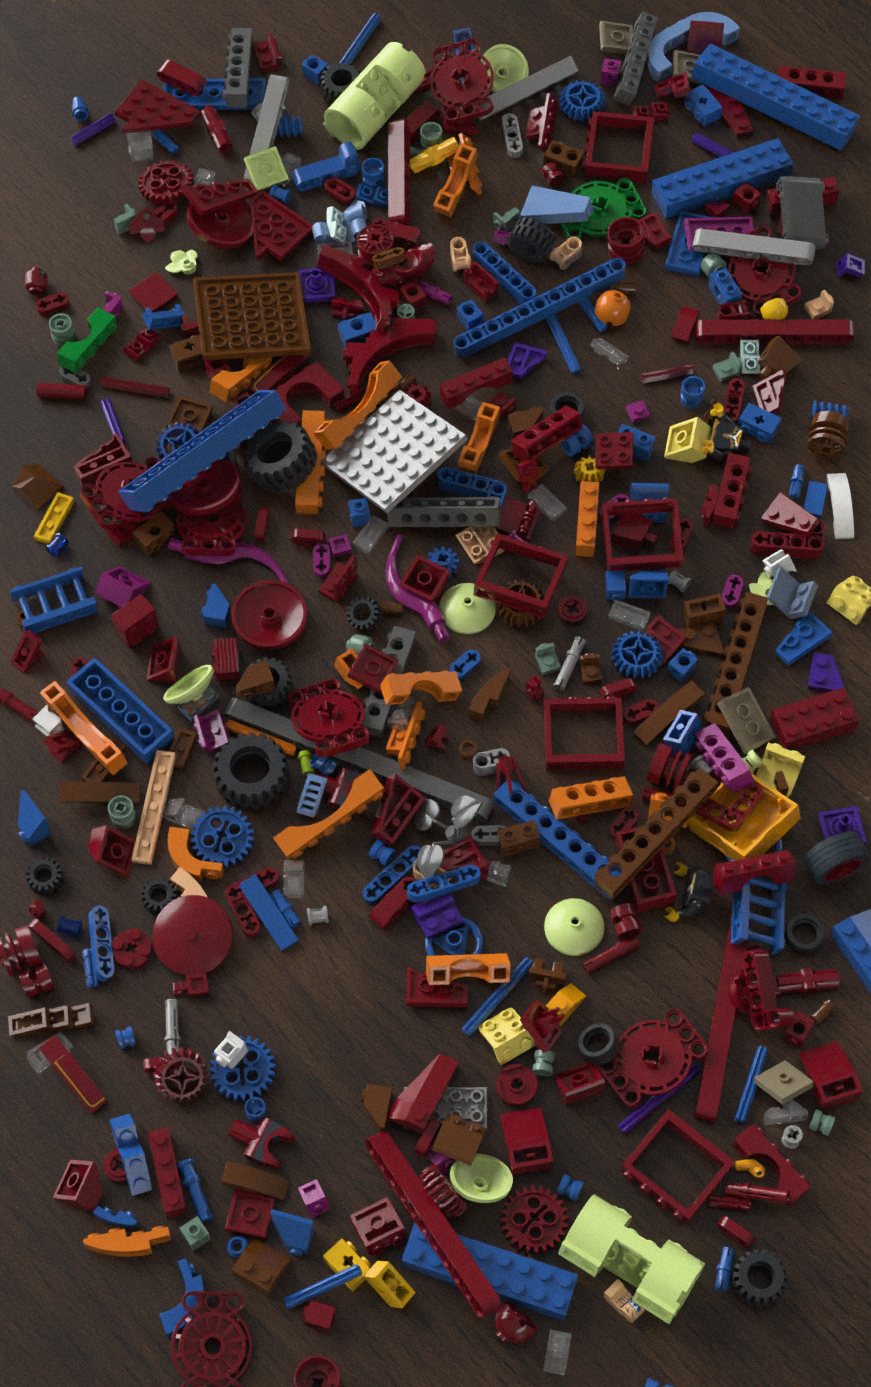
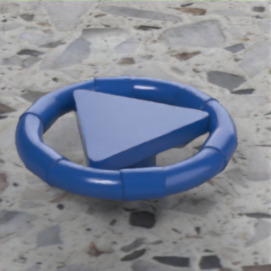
(455, 941)

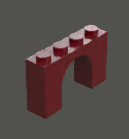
(311, 379)

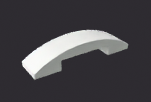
(841, 505)

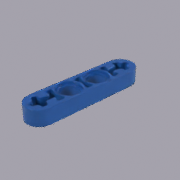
(390, 872)
(442, 881)
(104, 943)

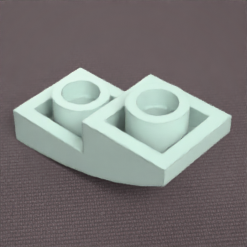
(334, 223)
(749, 356)

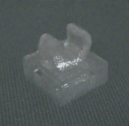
(499, 873)

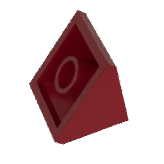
(425, 579)
(164, 661)
(579, 1083)

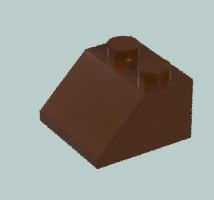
(459, 1139)
(261, 1266)

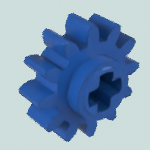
(445, 559)

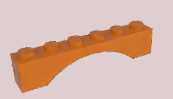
(380, 382)
(308, 493)
(83, 729)
(363, 791)

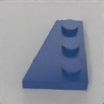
(804, 637)

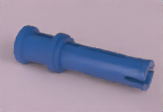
(191, 1181)

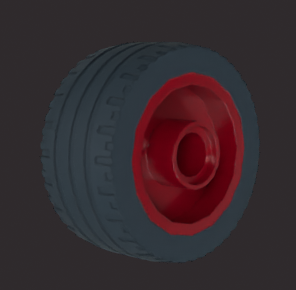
(837, 858)

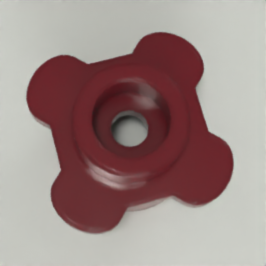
(36, 909)

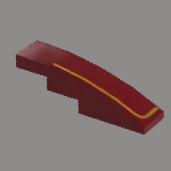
(278, 372)
(73, 1074)

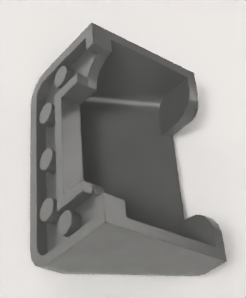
(803, 210)

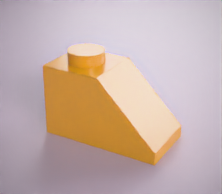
(567, 1000)

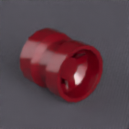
(552, 174)

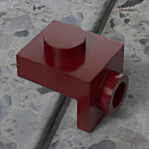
(189, 328)

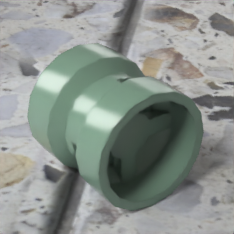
(543, 1063)
(826, 1125)

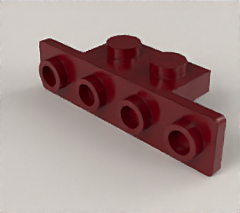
(542, 122)

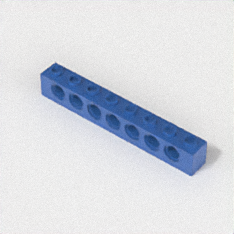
(548, 835)

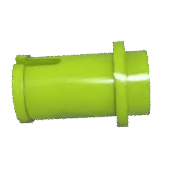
(305, 758)

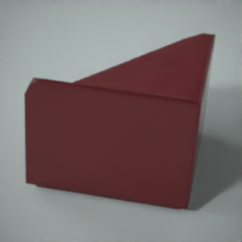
(717, 209)

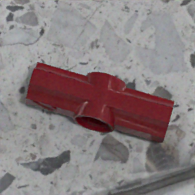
(216, 129)
(808, 981)

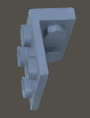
(791, 596)

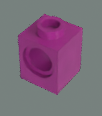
(610, 72)

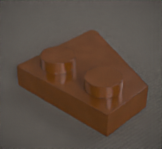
(703, 639)

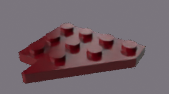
(154, 109)
(276, 227)

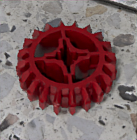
(173, 1074)
(442, 1192)

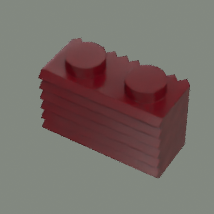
(226, 658)

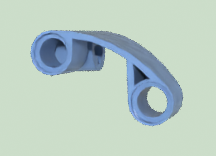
(353, 219)

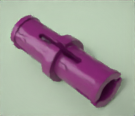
(435, 293)

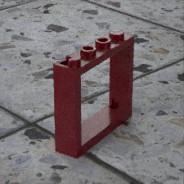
(614, 171)
(639, 563)
(512, 598)
(583, 761)
(700, 1143)

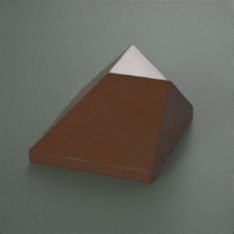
(36, 485)

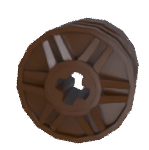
(828, 434)

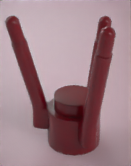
(507, 766)

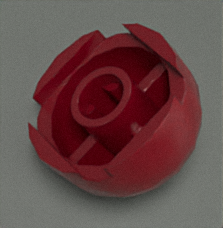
(513, 1324)

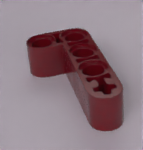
(760, 542)
(762, 993)

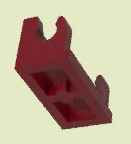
(481, 282)

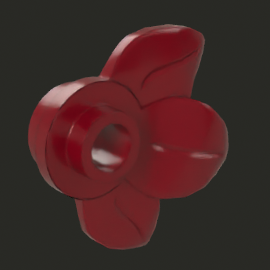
(146, 226)

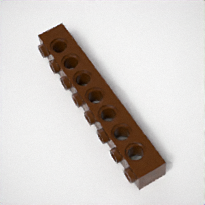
(751, 604)
(613, 885)

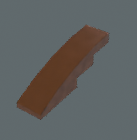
(665, 715)
(97, 791)
(51, 1020)

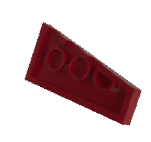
(733, 114)
(218, 195)

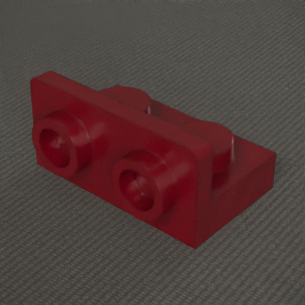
(267, 54)

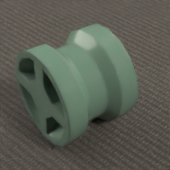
(404, 310)

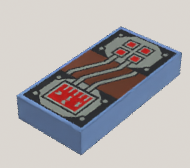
(197, 707)

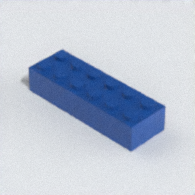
(120, 710)

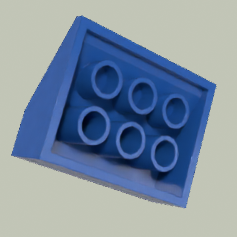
(854, 941)

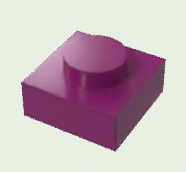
(501, 237)
(637, 411)
(340, 545)

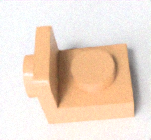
(820, 306)

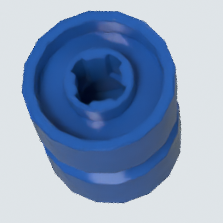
(373, 173)
(692, 392)
(580, 440)

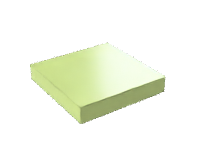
(266, 168)

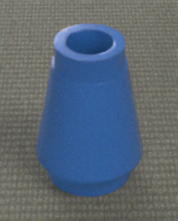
(79, 109)

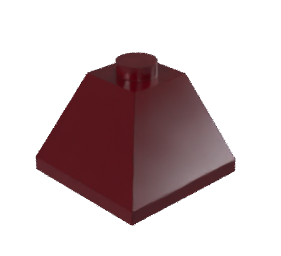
(112, 849)
(80, 1185)

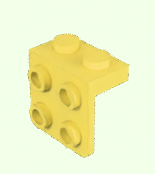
(851, 599)
(780, 759)
(506, 1035)

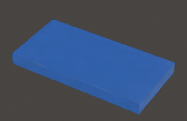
(679, 257)

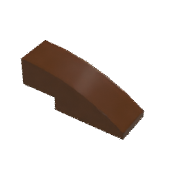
(489, 695)
(254, 1181)

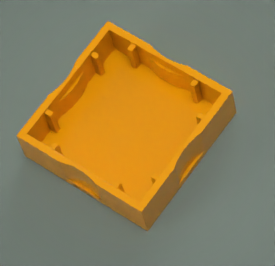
(760, 831)

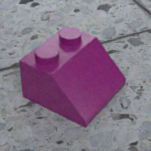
(121, 586)

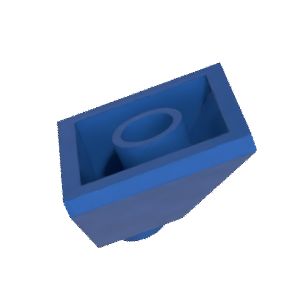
(653, 491)
(648, 584)
(31, 821)
(294, 1232)

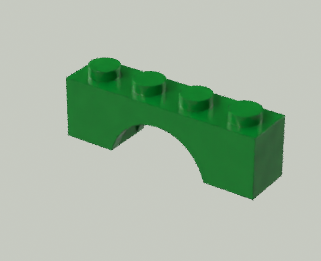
(75, 354)

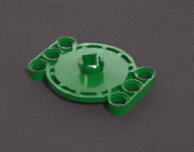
(614, 203)

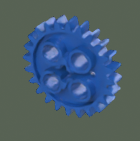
(238, 842)
(261, 1067)

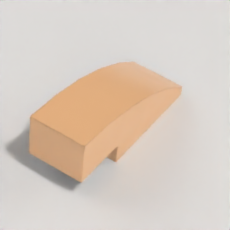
(186, 883)

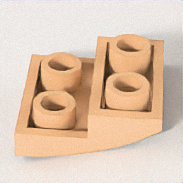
(478, 542)

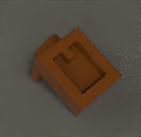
(590, 668)

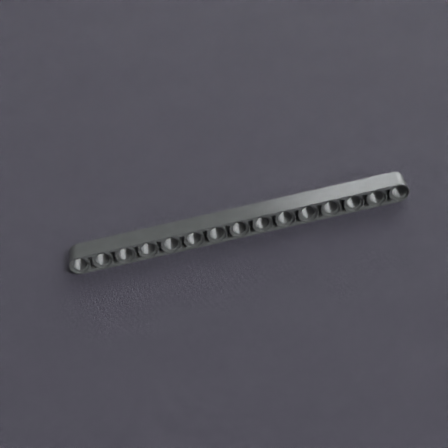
(357, 759)

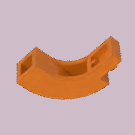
(178, 847)

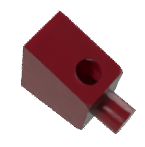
(633, 532)

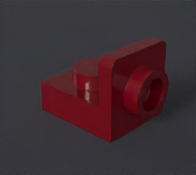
(506, 406)

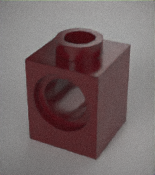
(746, 198)
(413, 295)
(804, 1023)
(319, 1316)

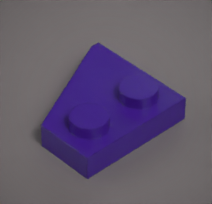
(524, 359)
(824, 673)

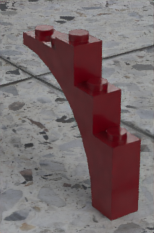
(350, 270)
(401, 335)

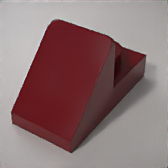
(27, 651)
(62, 744)

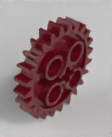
(165, 182)
(519, 1208)

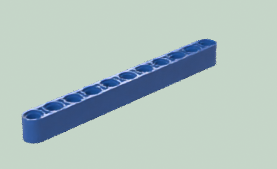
(531, 307)

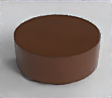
(468, 749)

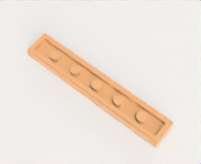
(153, 807)

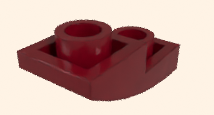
(658, 110)
(685, 324)
(143, 344)
(708, 509)
(123, 531)

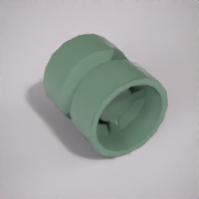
(430, 135)
(61, 329)
(122, 812)

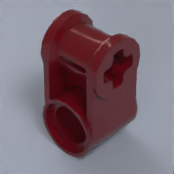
(734, 311)

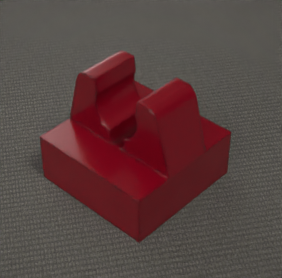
(435, 737)

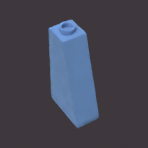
(556, 206)

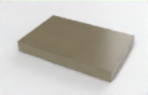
(746, 720)

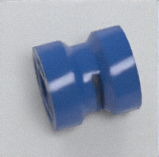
(325, 765)
(382, 852)
(255, 1105)
(570, 1188)

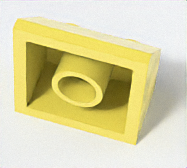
(686, 440)

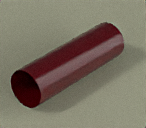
(65, 391)

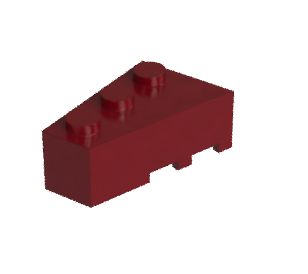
(93, 464)
(395, 809)

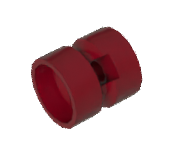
(625, 919)
(36, 980)

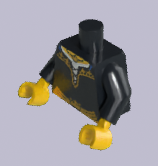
(724, 436)
(696, 892)

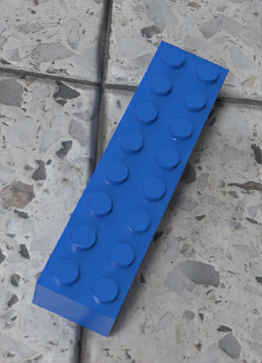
(721, 177)
(511, 1275)

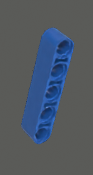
(505, 274)

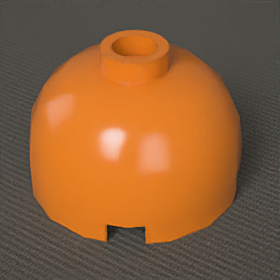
(612, 307)

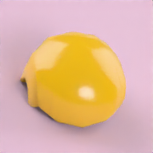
(774, 309)

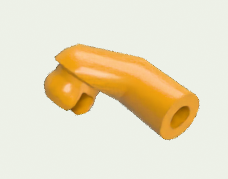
(752, 1166)

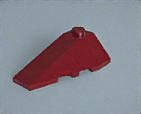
(420, 1100)

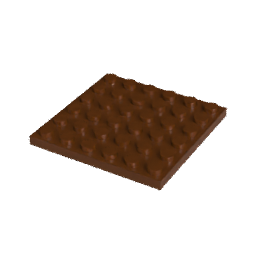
(251, 316)

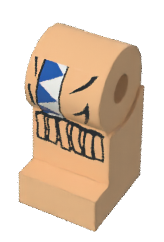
(622, 1301)

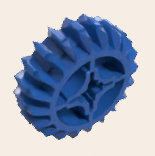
(572, 97)
(167, 438)
(623, 653)

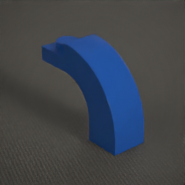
(172, 1317)

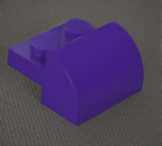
(436, 915)

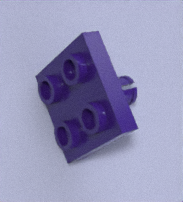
(316, 285)
(841, 821)

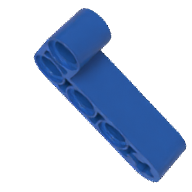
(340, 166)
(447, 476)

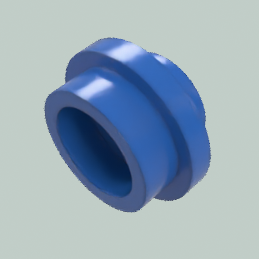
(234, 1241)

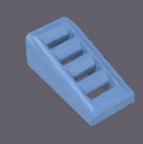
(316, 805)

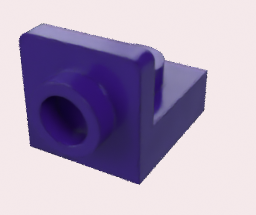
(851, 265)

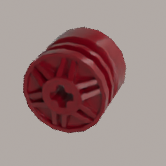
(373, 240)
(626, 240)
(669, 767)
(19, 950)
(317, 1370)

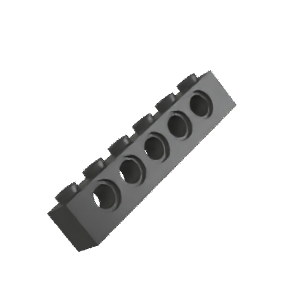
(635, 58)
(238, 68)
(446, 512)
(400, 638)

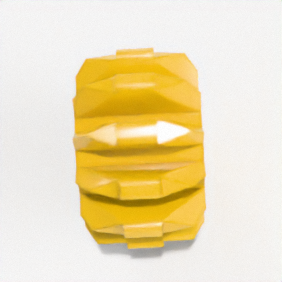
(586, 470)

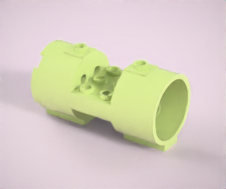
(374, 95)
(660, 1274)

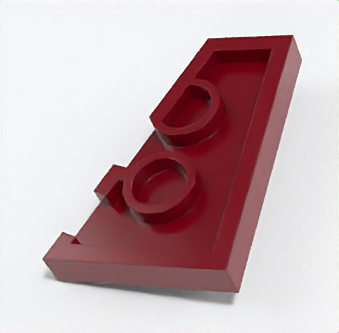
(425, 995)

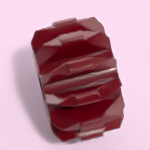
(419, 394)

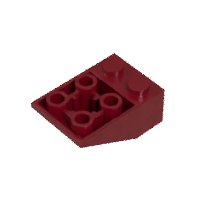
(832, 1075)
(526, 1141)

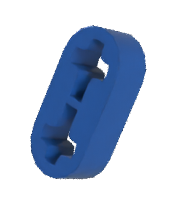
(462, 662)

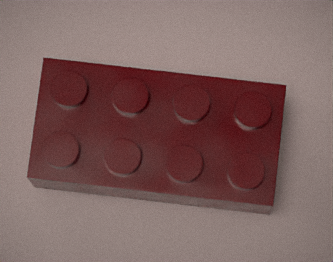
(814, 719)
(653, 884)

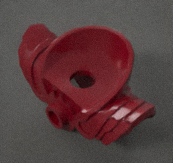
(418, 261)

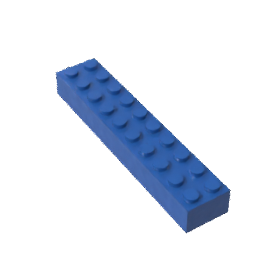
(775, 96)
(202, 450)

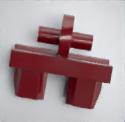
(345, 309)

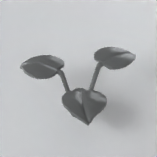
(463, 811)

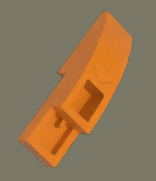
(119, 1244)

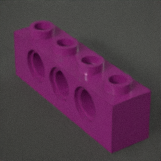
(723, 758)

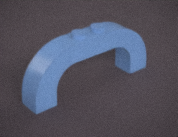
(677, 34)

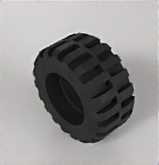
(288, 471)
(245, 749)

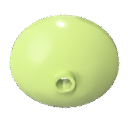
(510, 62)
(466, 617)
(190, 686)
(574, 938)
(483, 1181)

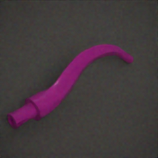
(243, 550)
(428, 610)

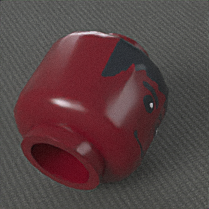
(36, 281)

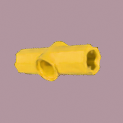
(434, 155)

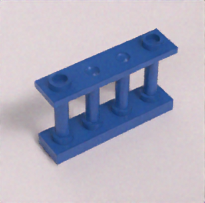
(53, 618)
(742, 915)

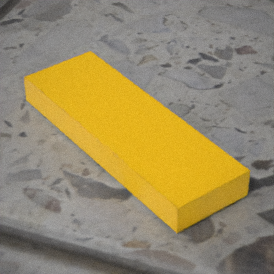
(54, 518)

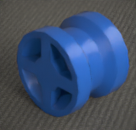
(125, 1038)

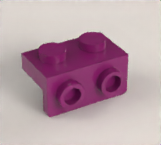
(211, 731)

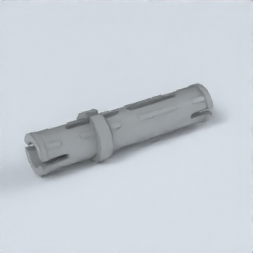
(572, 656)
(172, 1036)

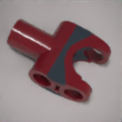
(339, 787)
(260, 1140)

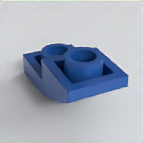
(371, 196)
(121, 1220)

